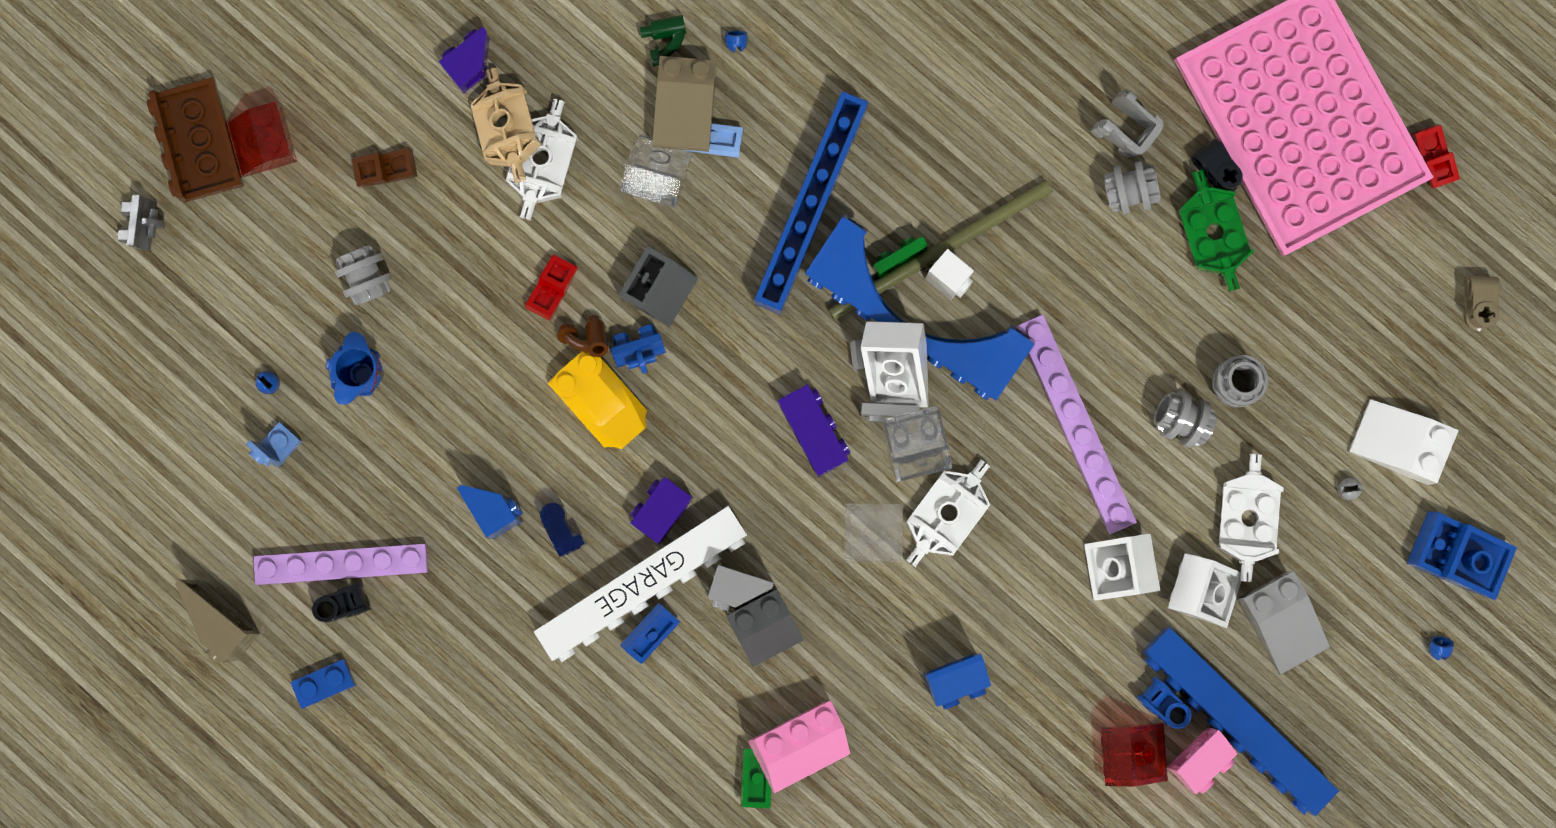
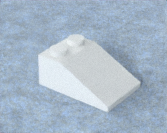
(896, 363)
(1403, 442)

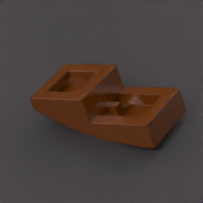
(384, 168)

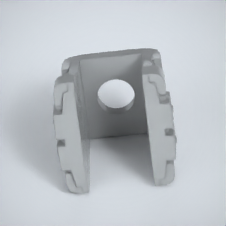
(1127, 103)

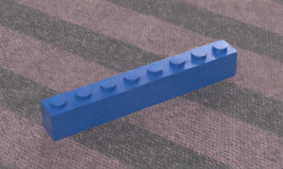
(811, 203)
(1240, 721)

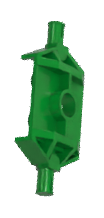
(1216, 208)

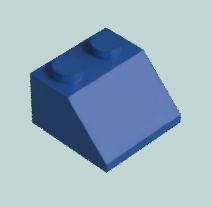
(491, 510)
(958, 680)

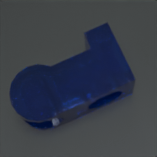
(554, 521)

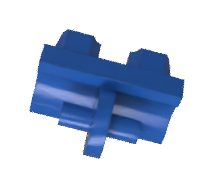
(637, 352)

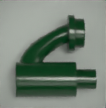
(665, 28)

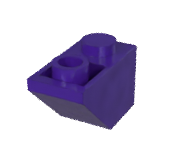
(468, 61)

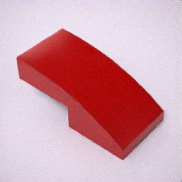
(1435, 153)
(551, 287)

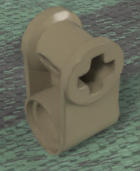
(1481, 297)

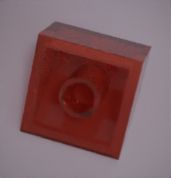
(262, 139)
(1134, 754)

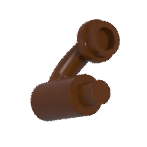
(596, 336)

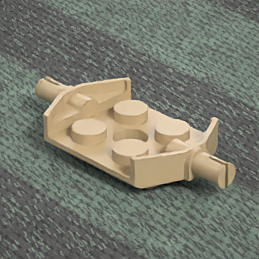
(517, 138)

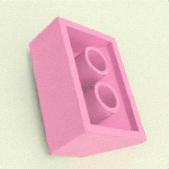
(801, 746)

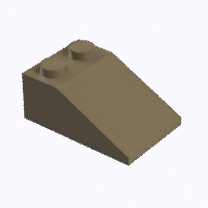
(684, 103)
(216, 625)

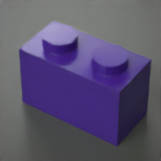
(660, 510)

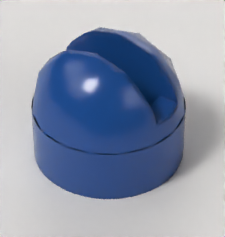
(736, 39)
(272, 378)
(1441, 647)

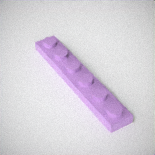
(341, 564)

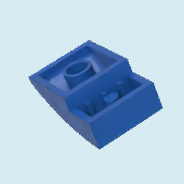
(1461, 555)

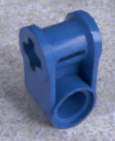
(1164, 703)

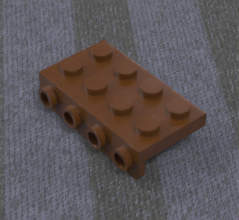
(195, 140)

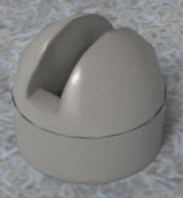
(1349, 495)

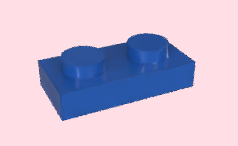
(650, 633)
(323, 683)

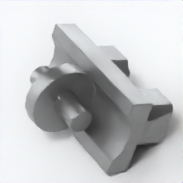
(141, 223)

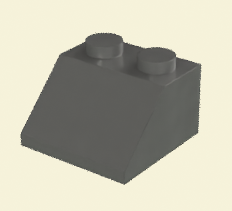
(764, 628)

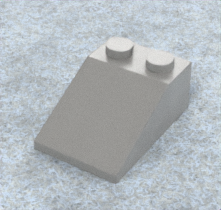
(1284, 621)

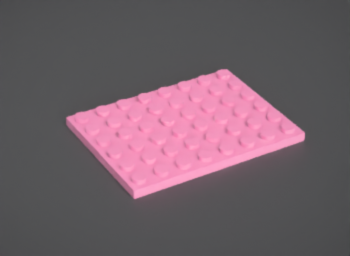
(1303, 120)

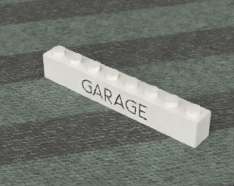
(640, 584)

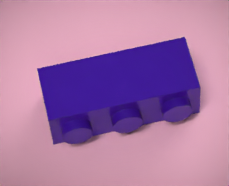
(814, 430)

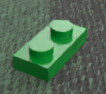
(909, 249)
(754, 785)

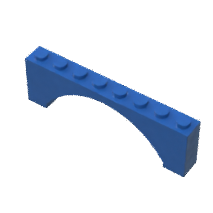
(981, 361)

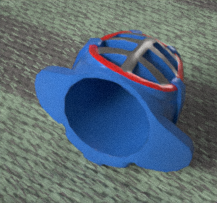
(354, 369)

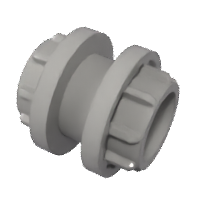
(1132, 188)
(363, 275)
(1256, 377)
(1190, 421)

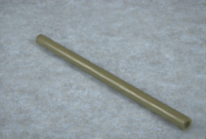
(952, 243)

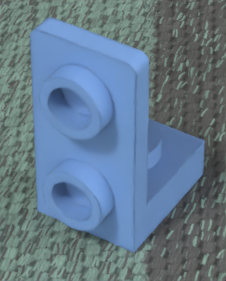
(275, 446)

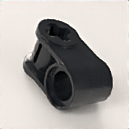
(1216, 165)
(343, 603)

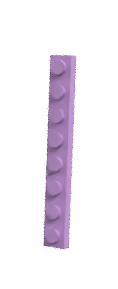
(1077, 427)

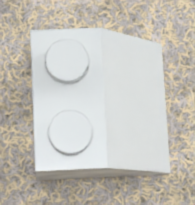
(1122, 567)
(1205, 590)

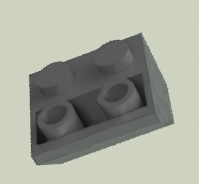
(658, 286)

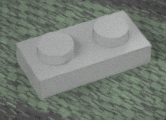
(877, 412)

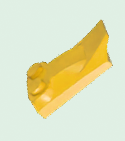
(600, 400)

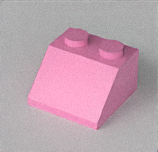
(1203, 761)

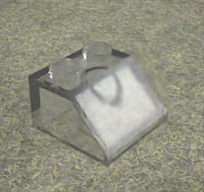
(655, 172)

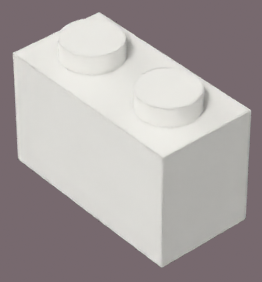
(950, 275)

